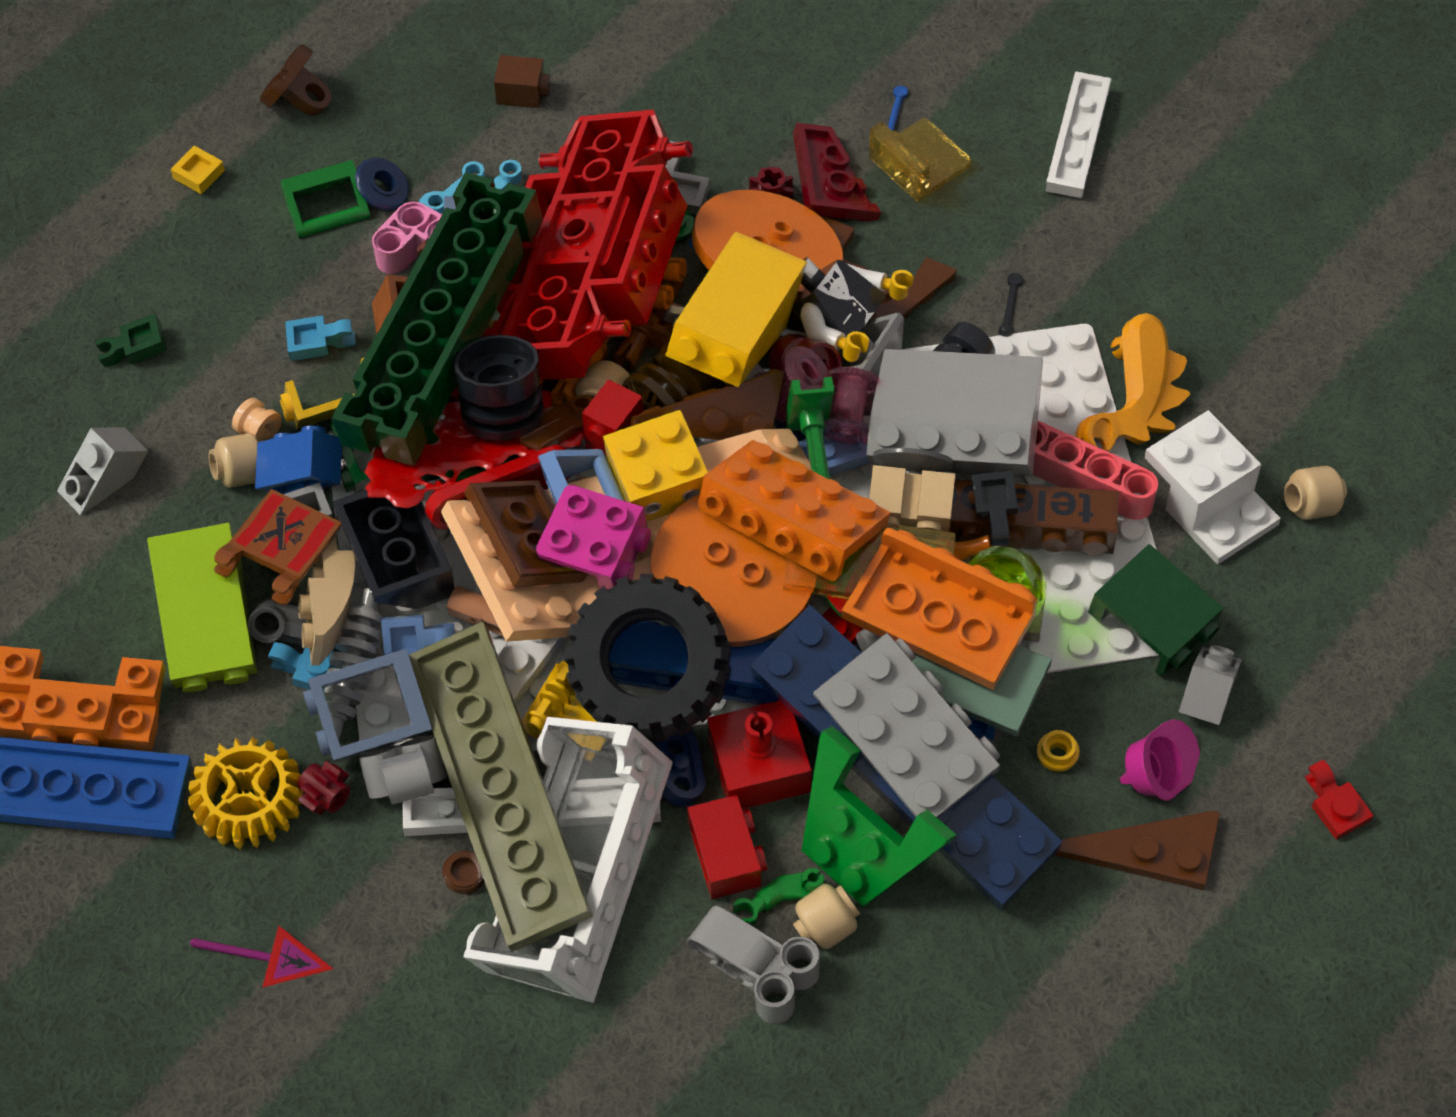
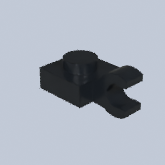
(995, 498)

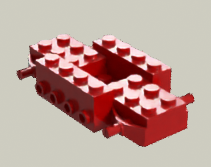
(629, 217)

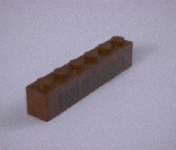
(1045, 519)

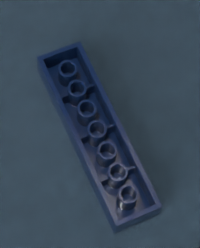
(996, 837)

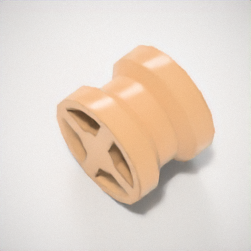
(255, 419)

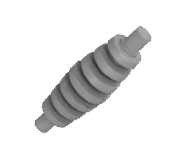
(353, 651)

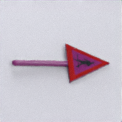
(286, 961)

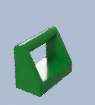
(317, 181)

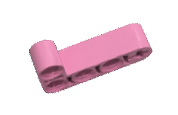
(401, 235)

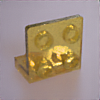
(917, 157)

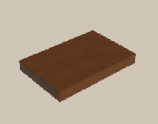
(514, 520)

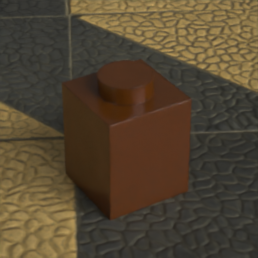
(520, 81)

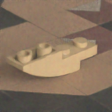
(326, 601)

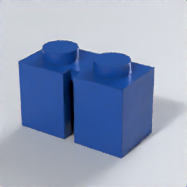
(298, 460)

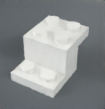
(1212, 486)

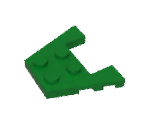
(854, 841)

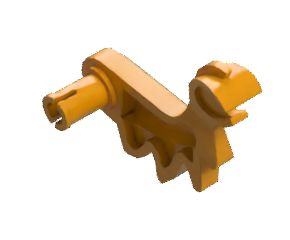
(1149, 391)

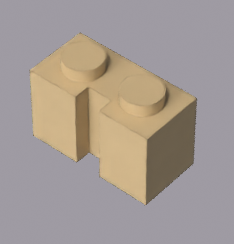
(914, 498)

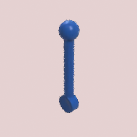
(900, 93)

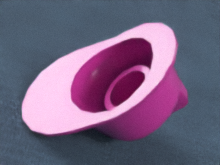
(1162, 761)

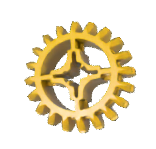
(260, 768)

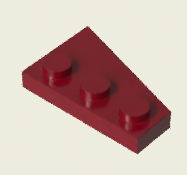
(826, 177)

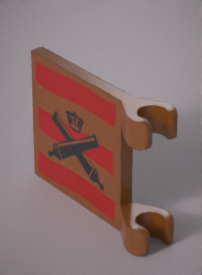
(281, 537)

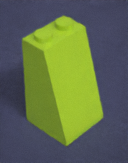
(200, 610)

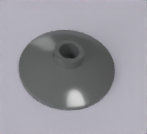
(913, 460)

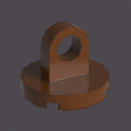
(294, 81)

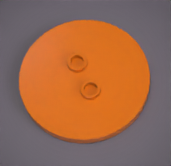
(767, 219)
(729, 572)

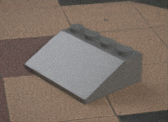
(960, 406)

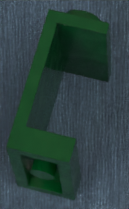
(1159, 607)

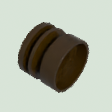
(668, 381)

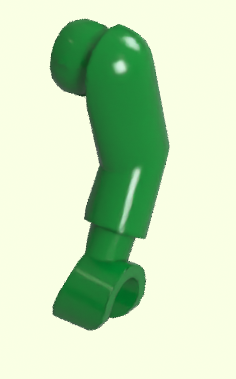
(780, 889)

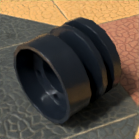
(499, 387)

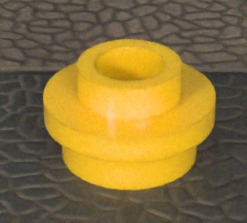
(1062, 740)

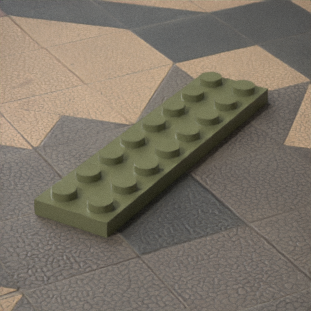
(499, 788)

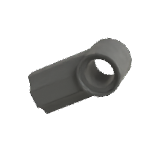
(289, 625)

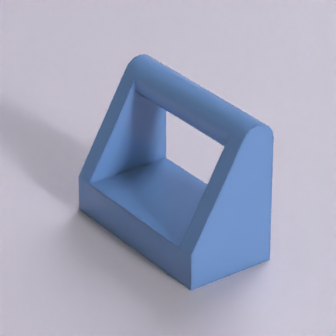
(564, 463)

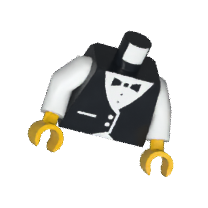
(842, 301)

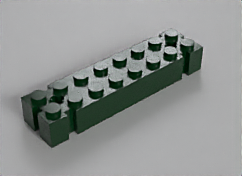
(435, 315)

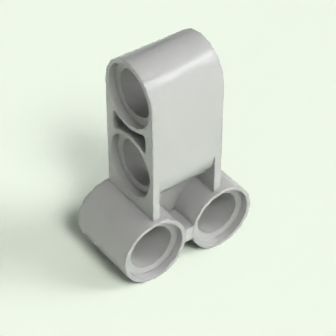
(403, 770)
(758, 960)

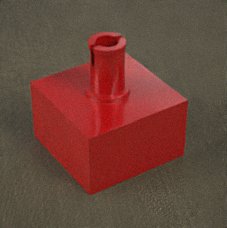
(759, 754)

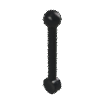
(1014, 281)

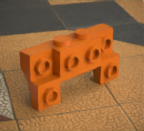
(79, 712)

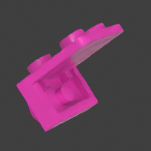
(595, 535)

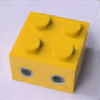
(656, 464)

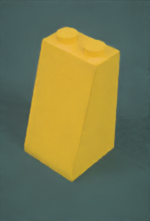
(737, 310)

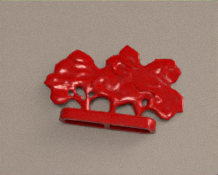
(456, 452)

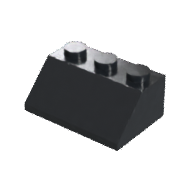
(396, 551)

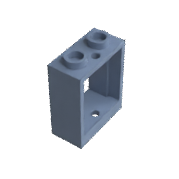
(409, 691)

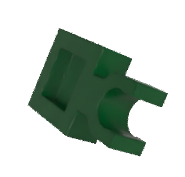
(137, 342)

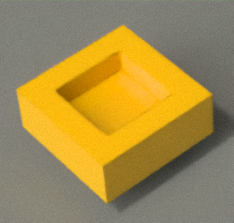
(197, 169)

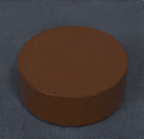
(462, 872)

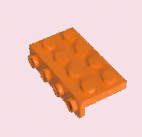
(790, 508)
(942, 607)

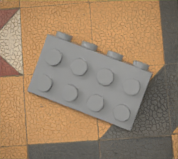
(907, 728)

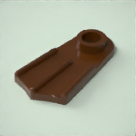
(557, 424)

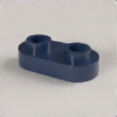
(685, 769)

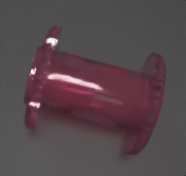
(799, 365)
(849, 405)

